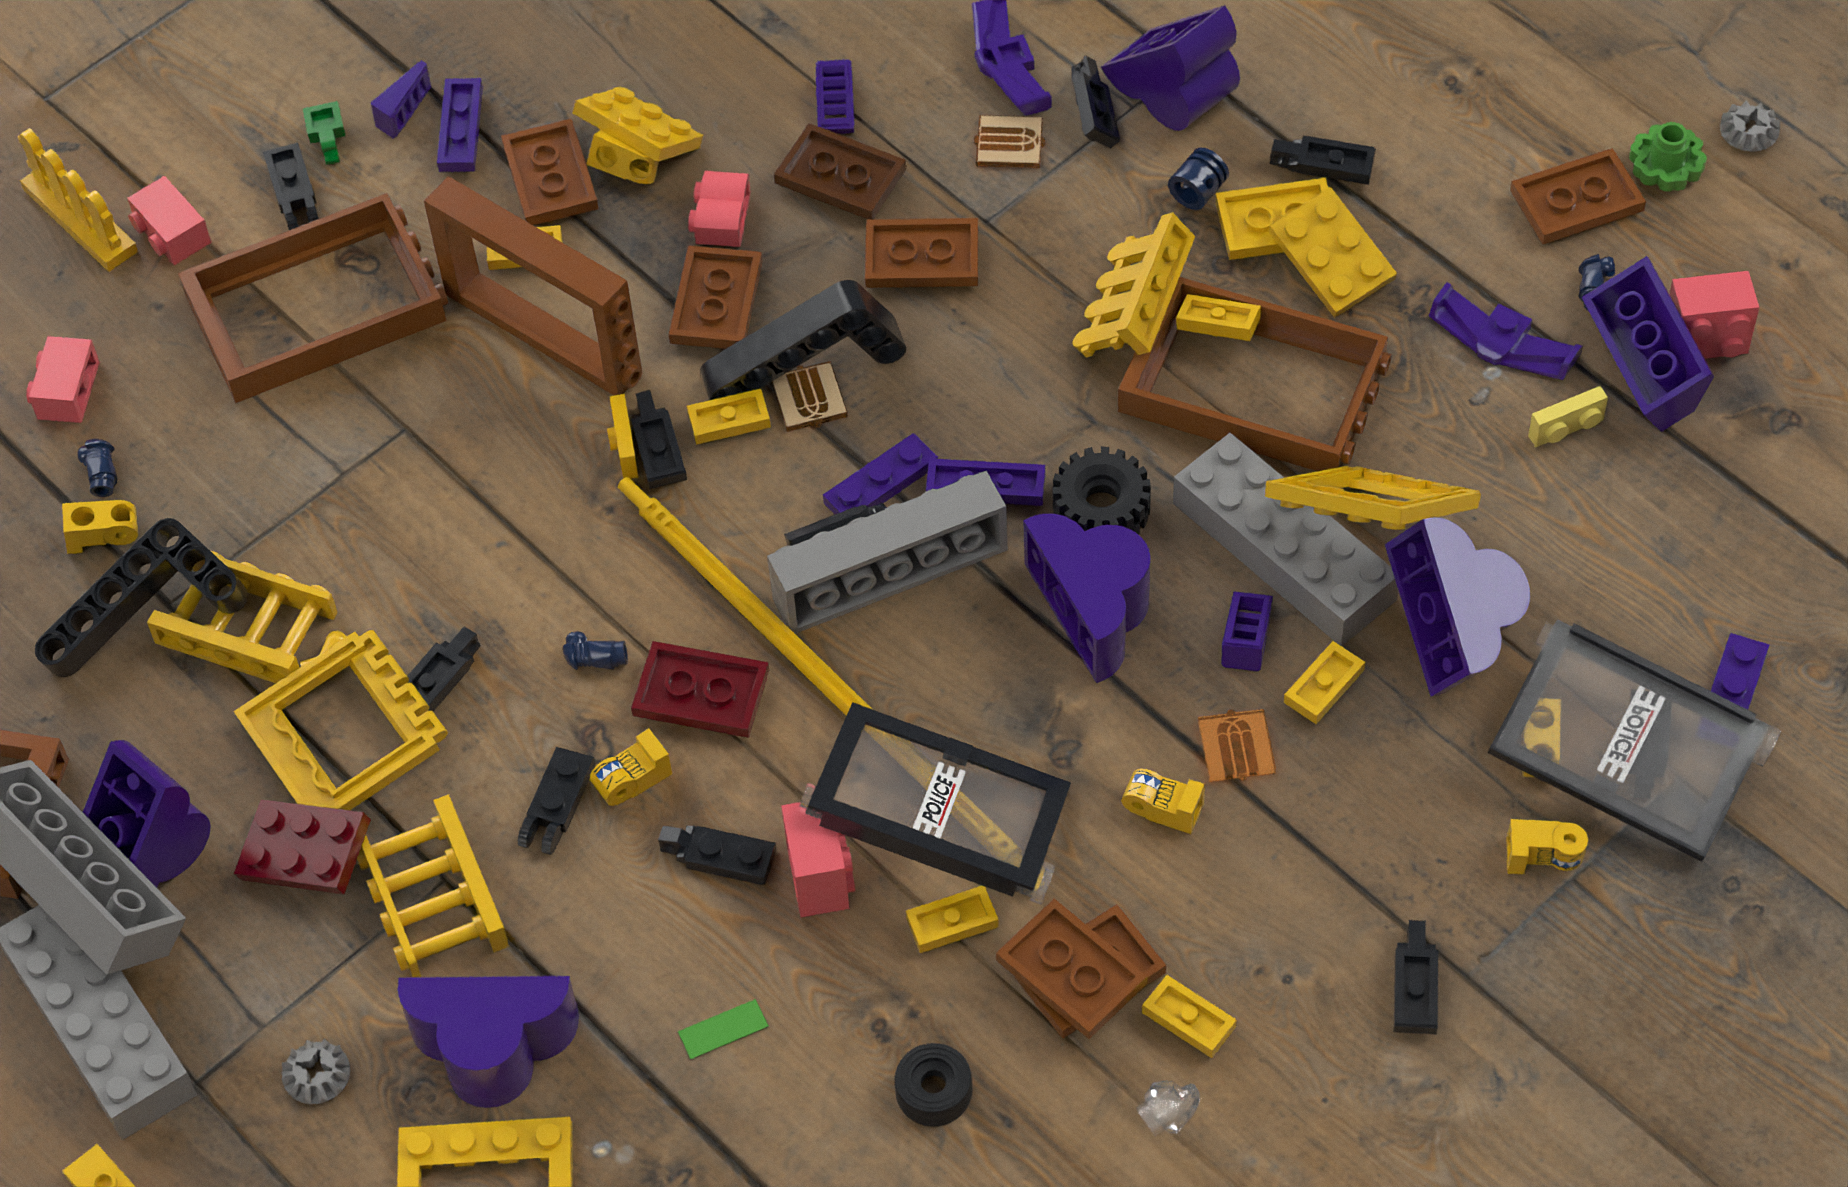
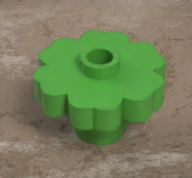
(1668, 156)

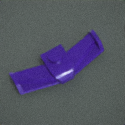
(1006, 57)
(1502, 336)

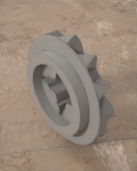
(1759, 136)
(325, 1084)

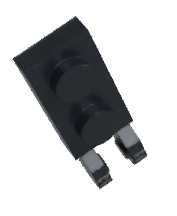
(291, 182)
(556, 798)

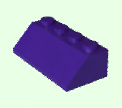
(1650, 343)

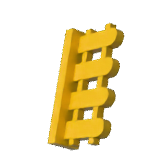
(72, 206)
(1150, 284)

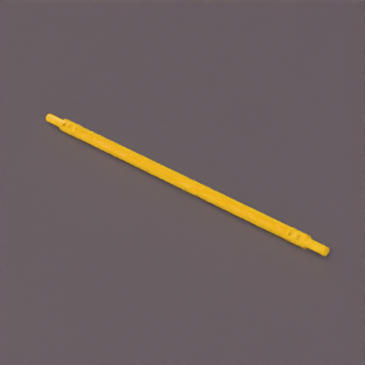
(742, 598)

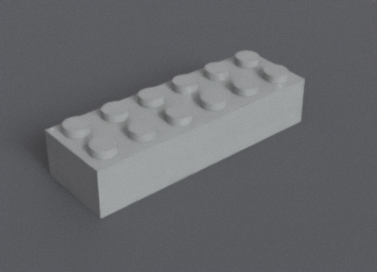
(1291, 549)
(888, 552)
(81, 874)
(97, 1024)

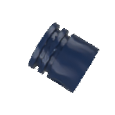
(1201, 178)

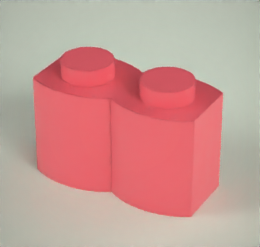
(720, 208)

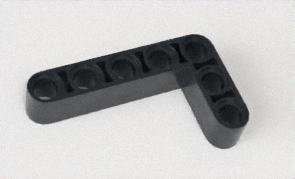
(802, 334)
(136, 593)

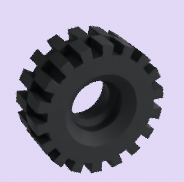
(1103, 474)

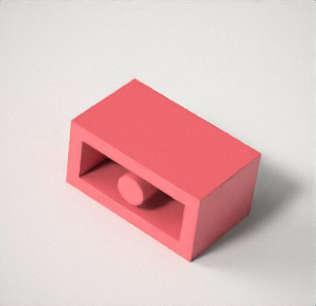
(168, 221)
(63, 379)

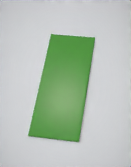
(723, 1029)

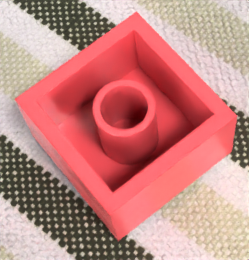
(1718, 311)
(818, 863)

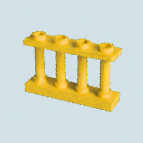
(245, 652)
(470, 892)

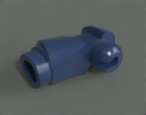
(1593, 271)
(100, 469)
(593, 653)

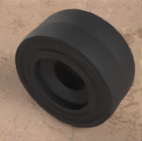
(928, 1061)

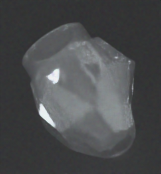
(1168, 1106)

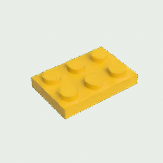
(638, 123)
(1250, 212)
(1332, 252)

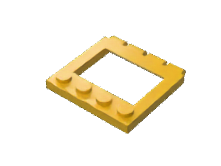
(1324, 493)
(390, 690)
(487, 1141)

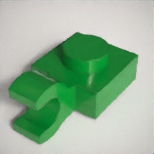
(323, 126)

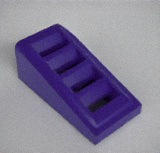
(835, 75)
(400, 100)
(1250, 628)

